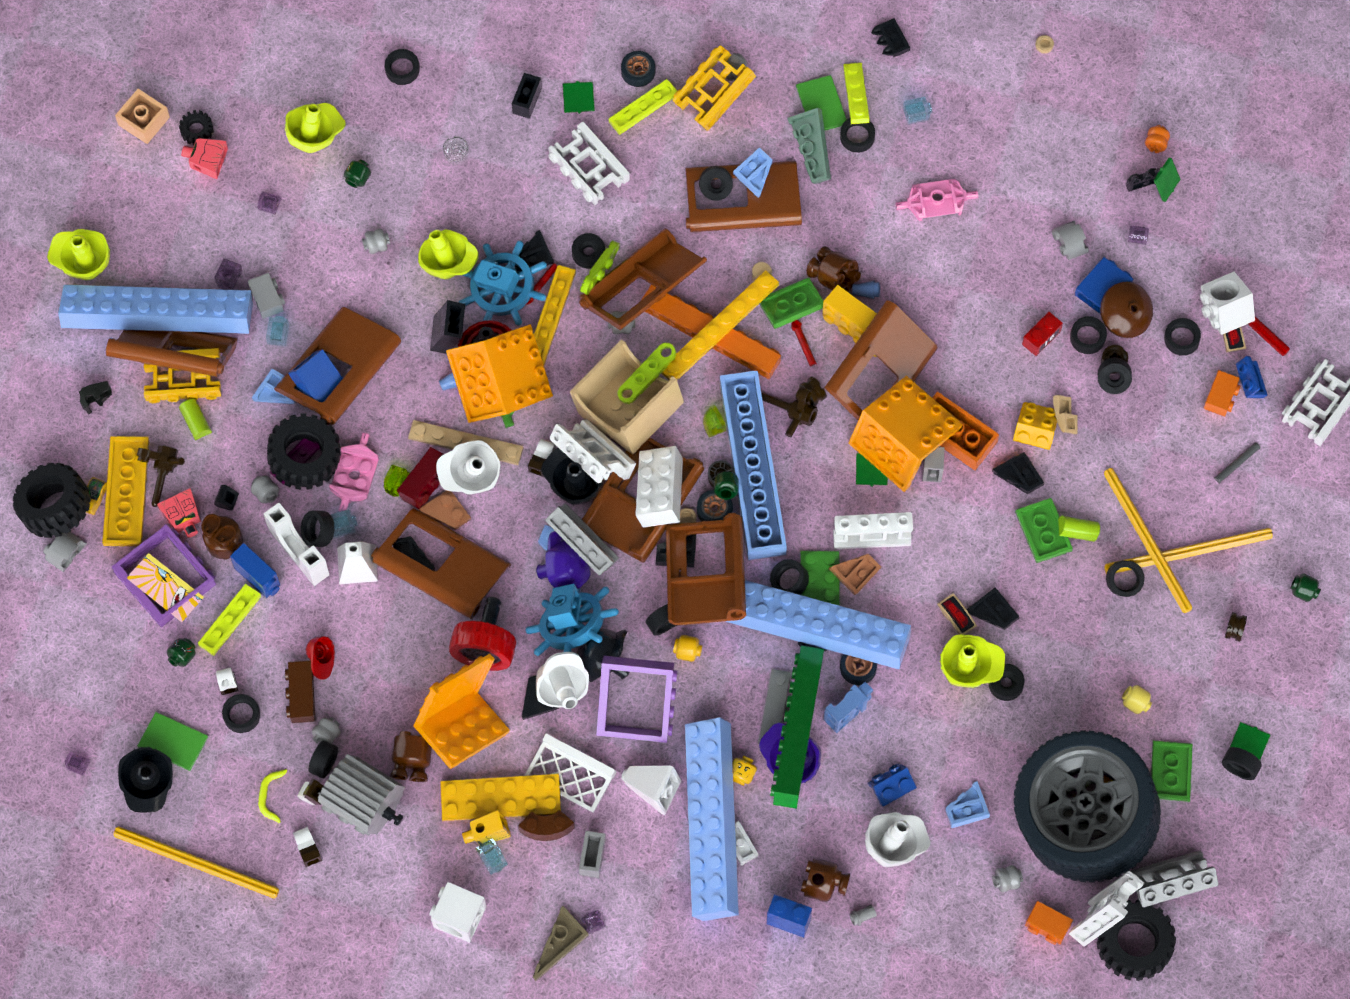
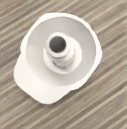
(469, 468)
(562, 680)
(896, 838)

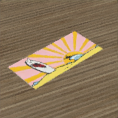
(164, 586)

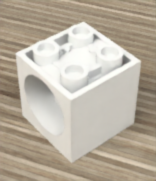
(1227, 303)
(457, 911)

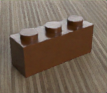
(300, 692)

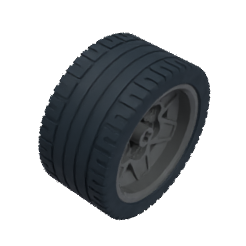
(1051, 772)

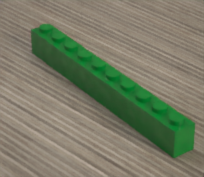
(798, 727)

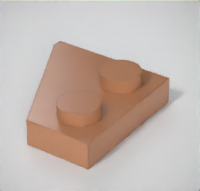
(446, 510)
(856, 572)

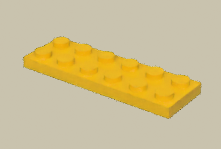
(125, 492)
(508, 795)

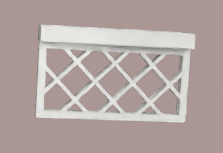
(582, 760)

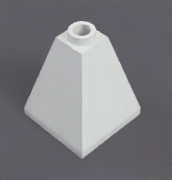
(356, 563)
(653, 784)

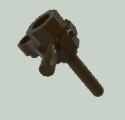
(800, 410)
(165, 462)

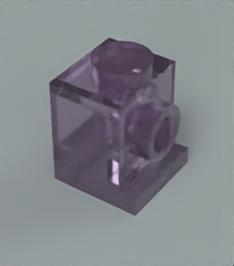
(228, 268)

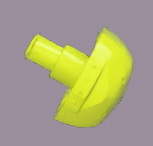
(313, 126)
(79, 253)
(447, 254)
(971, 661)

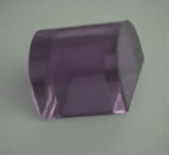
(269, 202)
(1138, 235)
(76, 763)

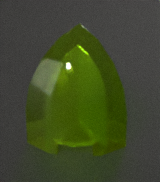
(713, 422)
(394, 478)

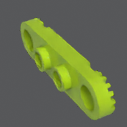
(598, 270)
(646, 373)

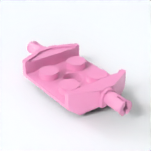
(924, 206)
(354, 458)

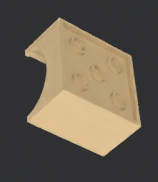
(624, 423)

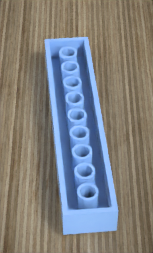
(155, 309)
(753, 465)
(825, 625)
(711, 819)

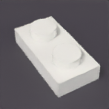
(744, 848)

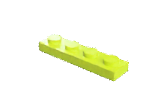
(856, 93)
(642, 107)
(229, 619)

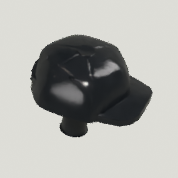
(569, 479)
(593, 652)
(145, 779)

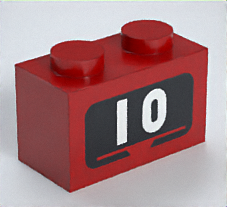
(1042, 333)

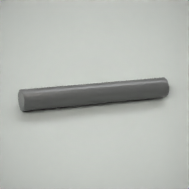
(1236, 463)

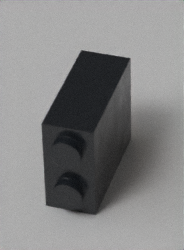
(447, 326)

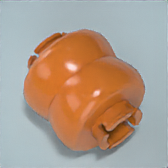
(1157, 139)

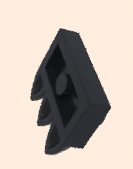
(892, 37)
(1138, 181)

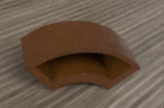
(546, 827)

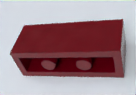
(421, 480)

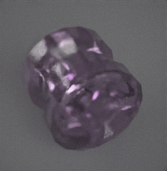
(593, 922)

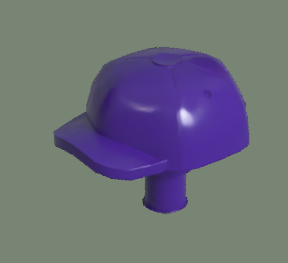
(563, 564)
(769, 748)

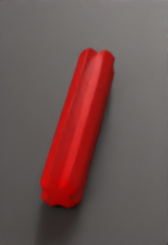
(1269, 337)

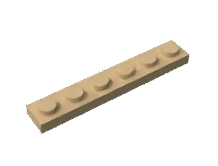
(450, 438)

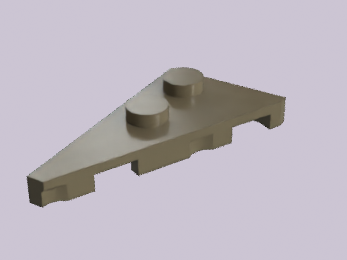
(563, 939)

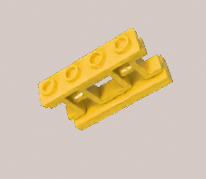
(724, 97)
(182, 390)

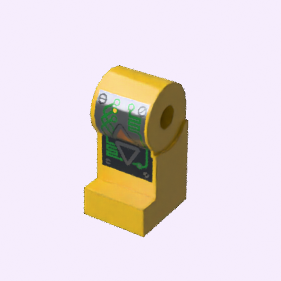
(97, 490)

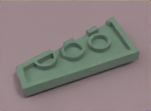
(811, 138)

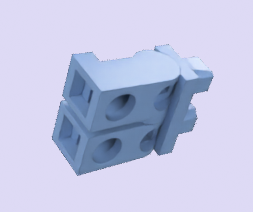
(849, 707)

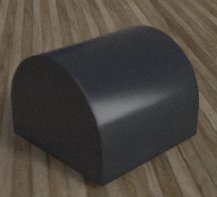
(226, 498)

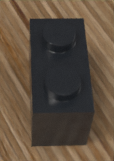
(526, 95)

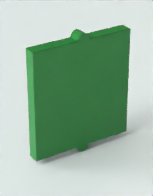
(578, 97)
(1167, 179)
(867, 473)
(1250, 739)

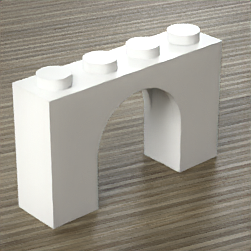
(306, 558)

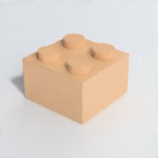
(142, 116)

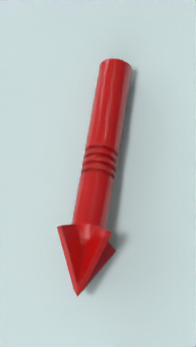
(544, 279)
(796, 326)

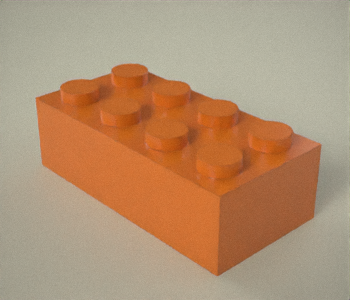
(974, 438)

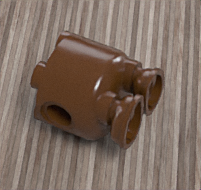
(834, 269)
(221, 535)
(410, 753)
(832, 878)

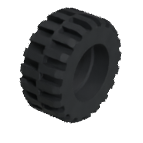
(303, 473)
(61, 515)
(1143, 966)

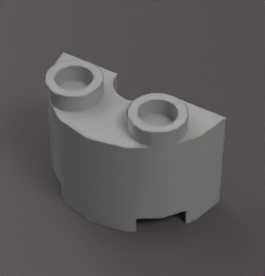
(1071, 240)
(63, 550)

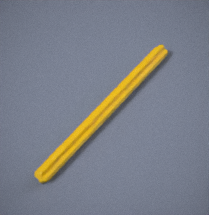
(1148, 540)
(1200, 548)
(196, 862)

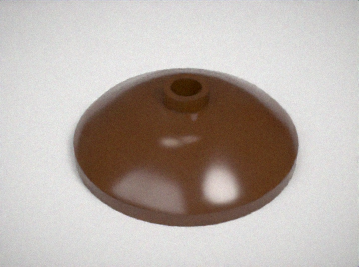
(1117, 310)

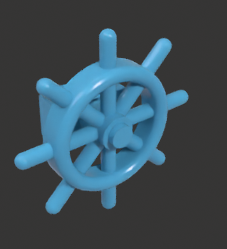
(503, 282)
(566, 616)

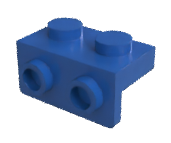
(1251, 378)
(892, 784)

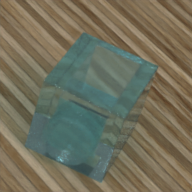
(917, 110)
(277, 331)
(344, 523)
(491, 856)

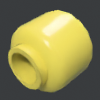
(1136, 699)

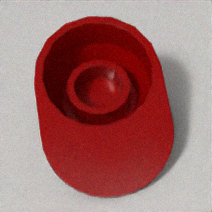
(321, 653)

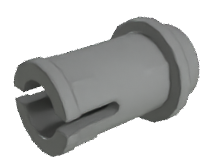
(862, 915)

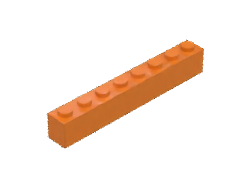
(733, 345)

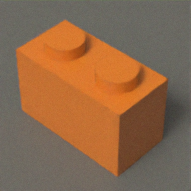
(1221, 393)
(1048, 923)

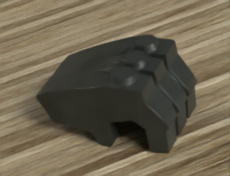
(94, 393)

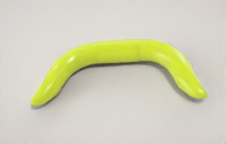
(263, 794)

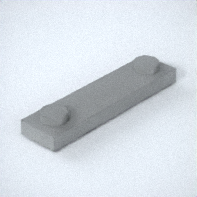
(775, 700)

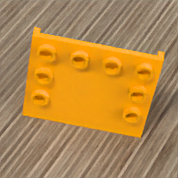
(499, 374)
(902, 431)
(457, 717)

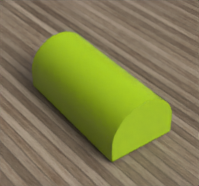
(194, 419)
(1078, 528)

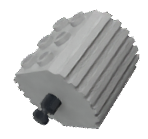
(361, 795)

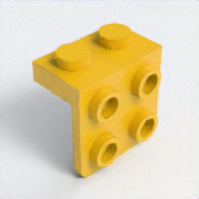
(1036, 425)

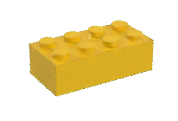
(847, 313)

